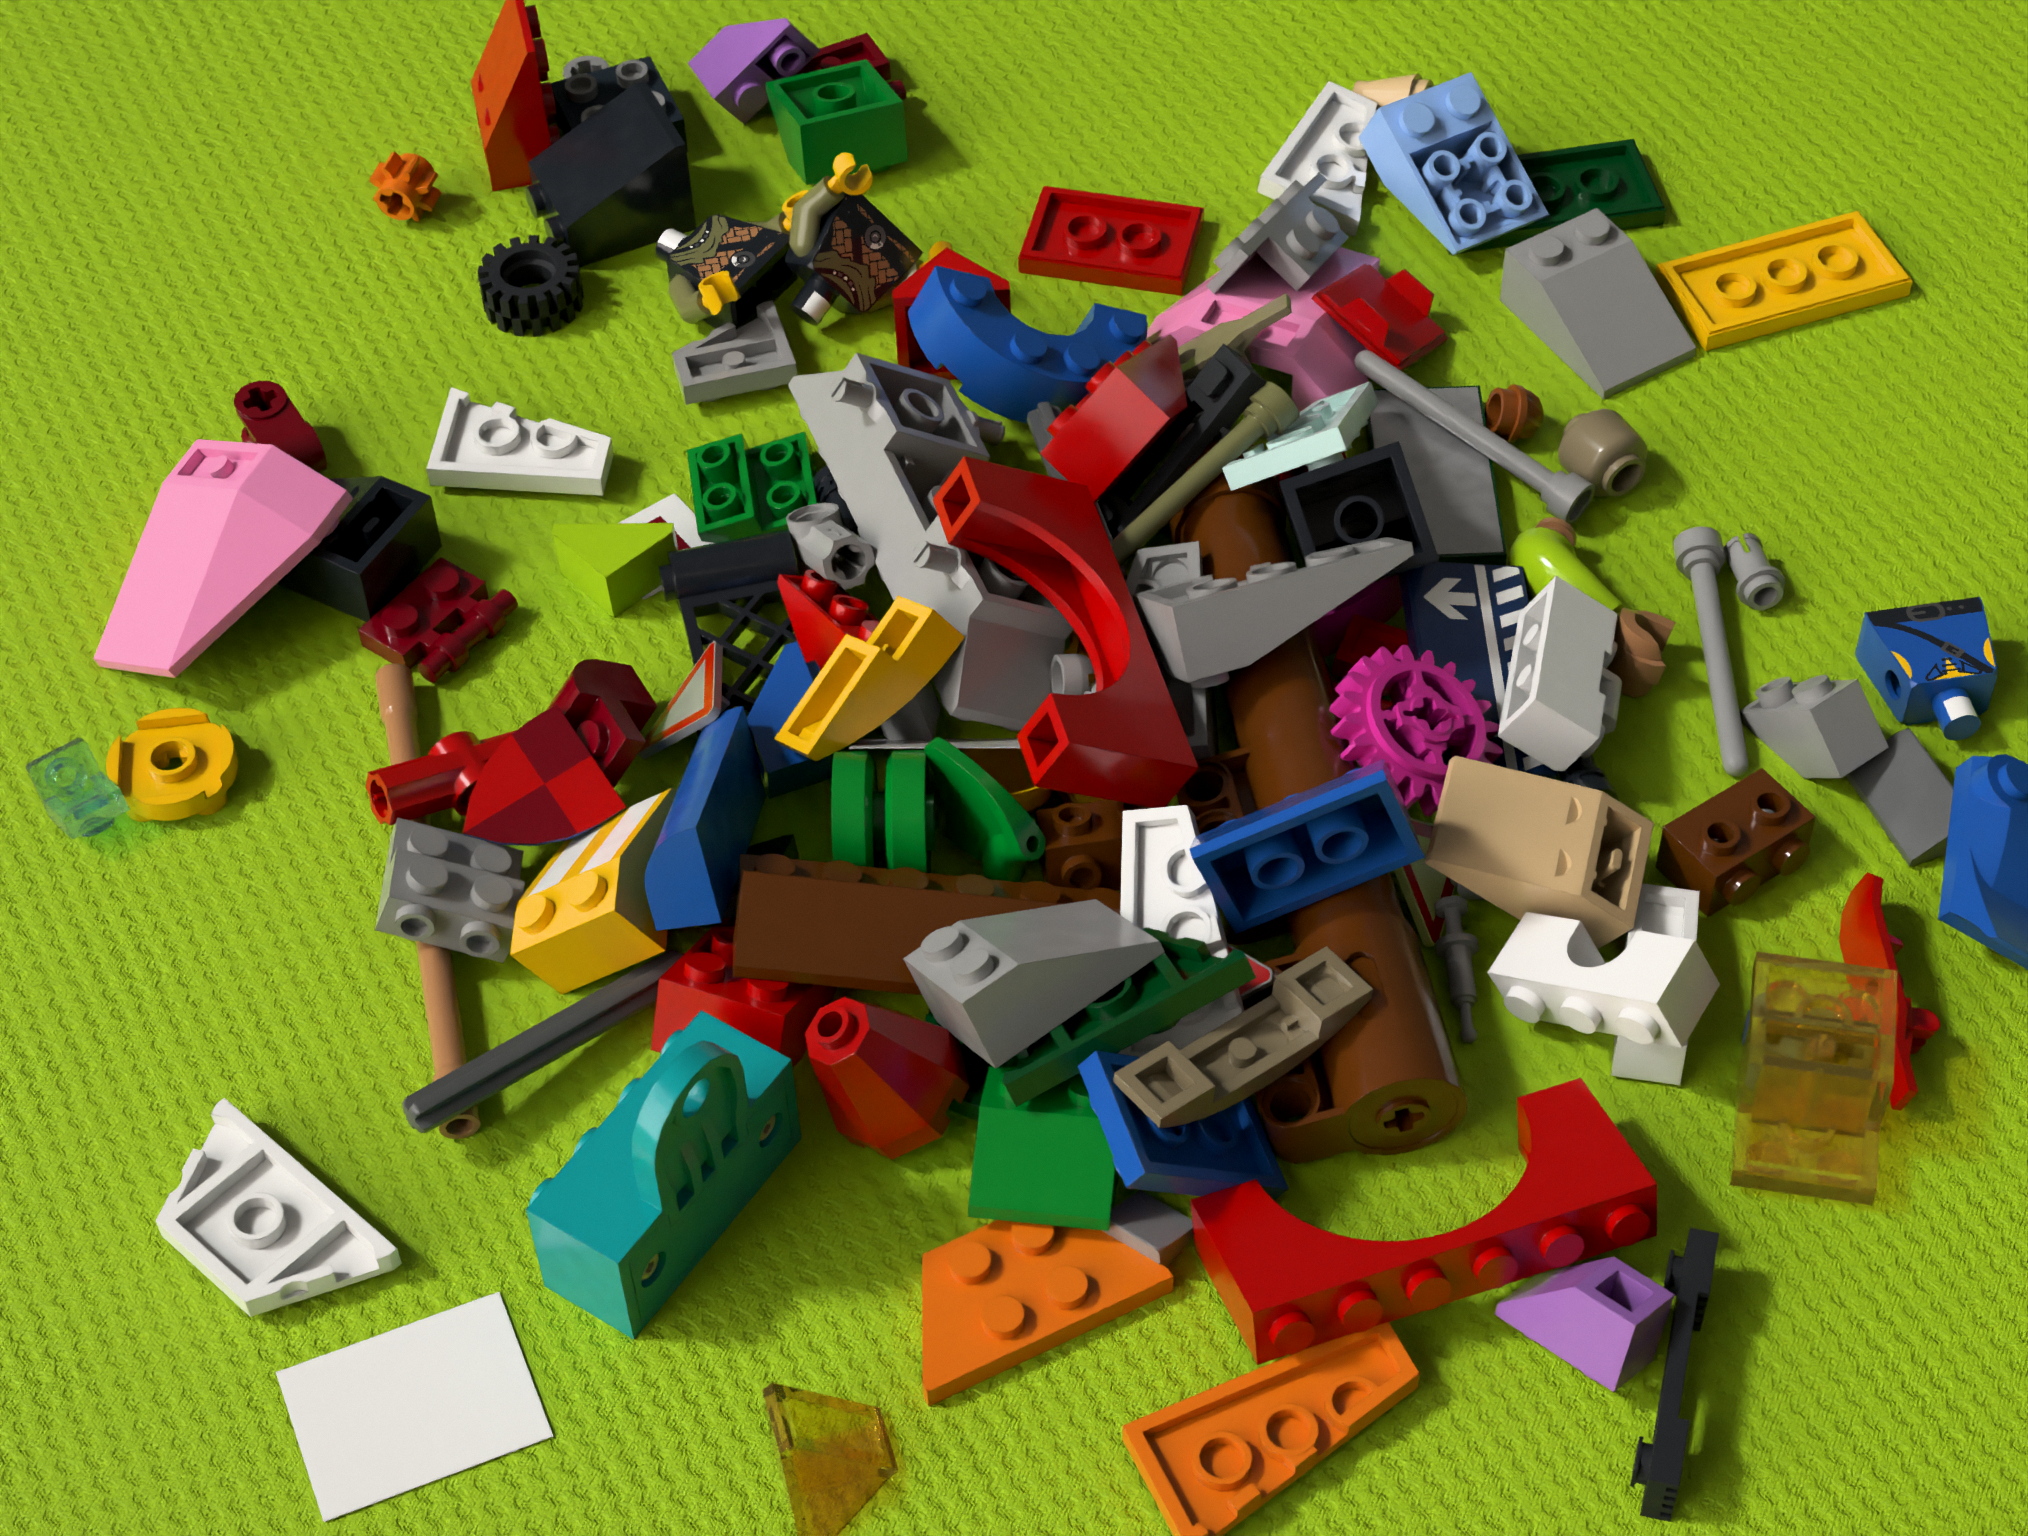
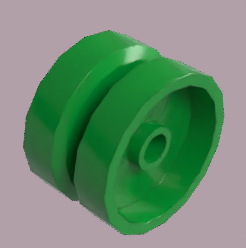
(889, 821)

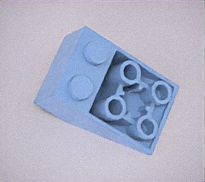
(1452, 164)

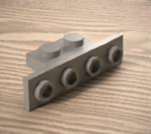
(1288, 235)

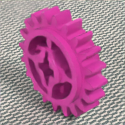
(1425, 718)

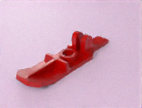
(1867, 943)

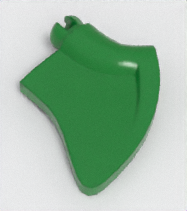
(983, 815)

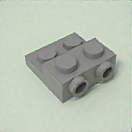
(450, 890)

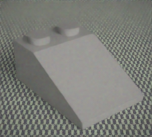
(1594, 303)
(1025, 972)

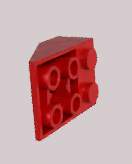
(510, 98)
(1119, 418)
(763, 1009)

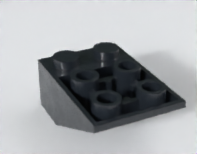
(373, 551)

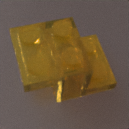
(1814, 1078)

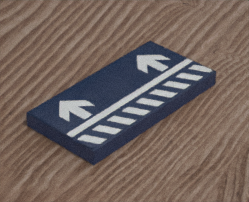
(1470, 619)

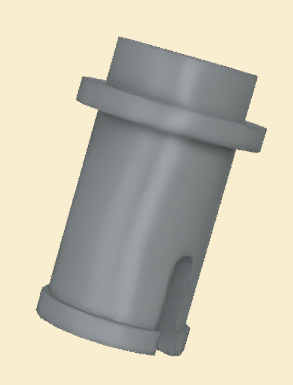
(1758, 581)

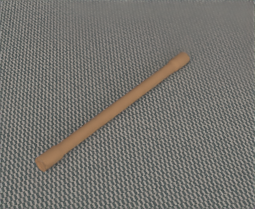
(445, 1028)

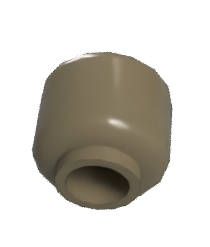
(1603, 452)

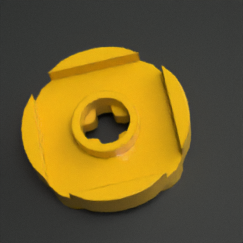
(178, 793)

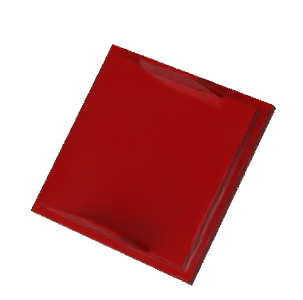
(1384, 314)

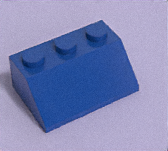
(1307, 847)

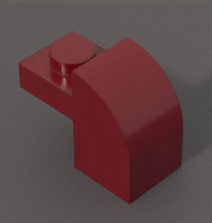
(607, 711)

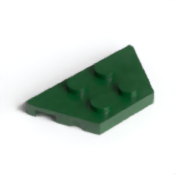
(1132, 1010)

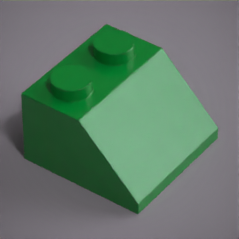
(838, 113)
(1042, 1158)

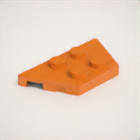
(1020, 1293)

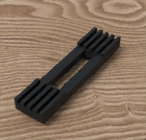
(1223, 393)
(1661, 1463)

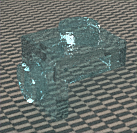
(76, 791)

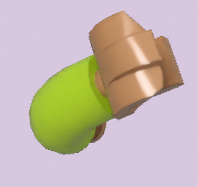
(1639, 634)

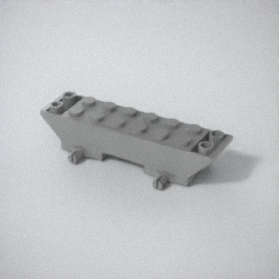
(890, 448)

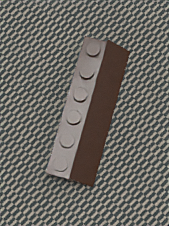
(859, 922)

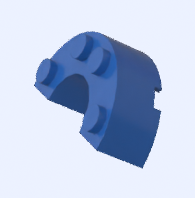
(1003, 359)

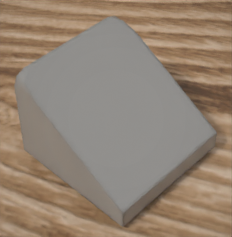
(1150, 1227)

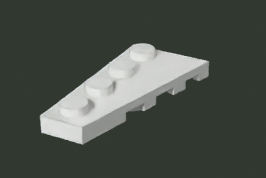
(1170, 895)

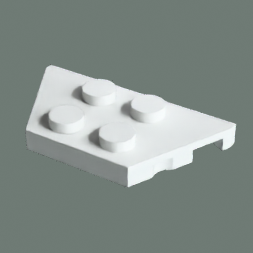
(266, 1222)

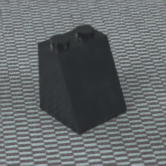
(614, 180)
(1358, 503)

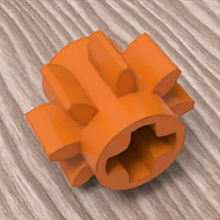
(405, 186)

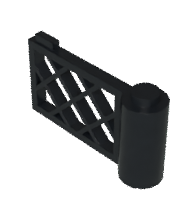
(737, 582)

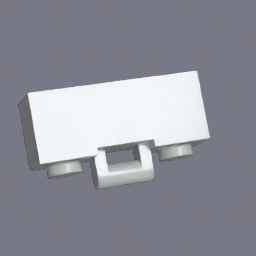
(1558, 681)

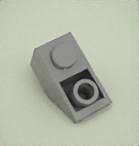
(1816, 725)

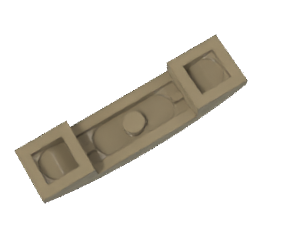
(1249, 1050)

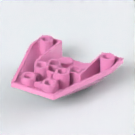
(1301, 344)
(213, 547)

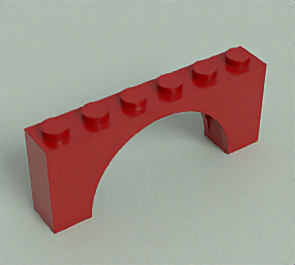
(1047, 530)
(1309, 1286)

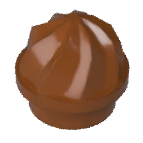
(1513, 413)

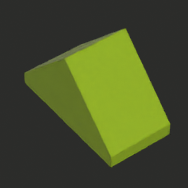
(614, 560)

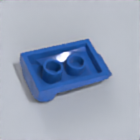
(1988, 855)

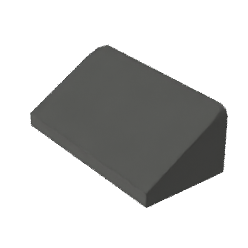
(1907, 797)

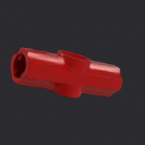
(431, 781)

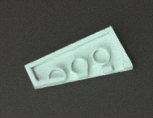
(1313, 439)

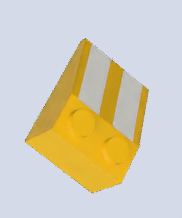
(591, 904)

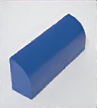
(706, 827)

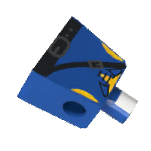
(1931, 663)

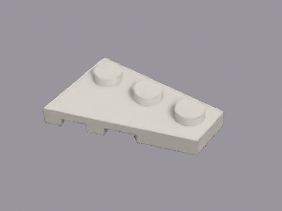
(508, 452)

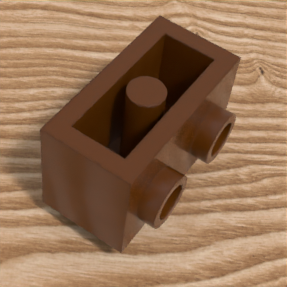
(1736, 842)

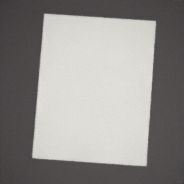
(412, 1406)

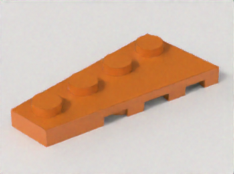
(1255, 1435)

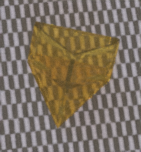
(827, 1456)

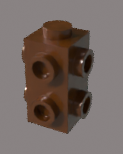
(1083, 844)

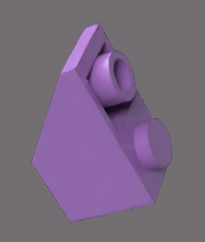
(746, 57)
(1593, 1317)

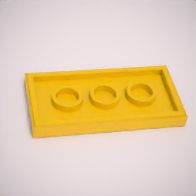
(1782, 280)

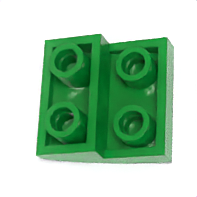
(750, 489)

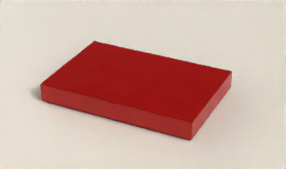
(1111, 240)

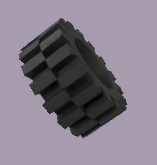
(534, 306)

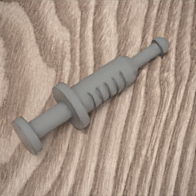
(1457, 952)

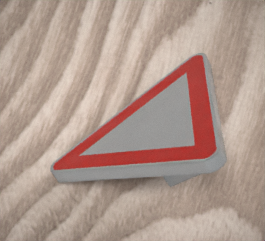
(692, 706)

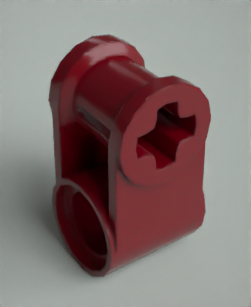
(275, 421)

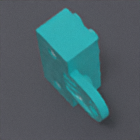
(665, 1173)

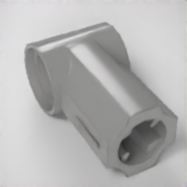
(828, 546)

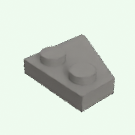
(736, 360)

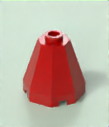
(885, 1074)

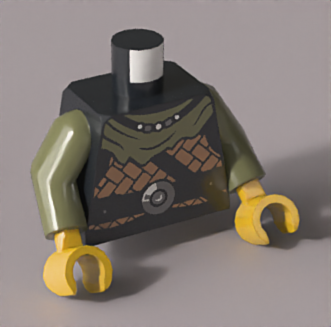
(847, 247)
(728, 267)

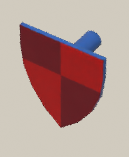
(540, 787)

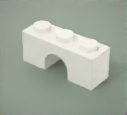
(1644, 994)

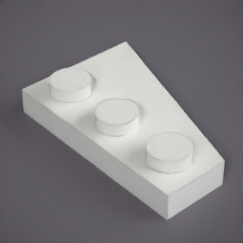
(1326, 144)

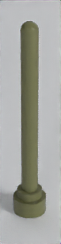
(1267, 414)

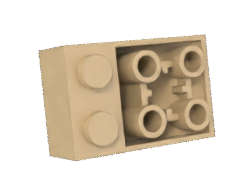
(1541, 846)

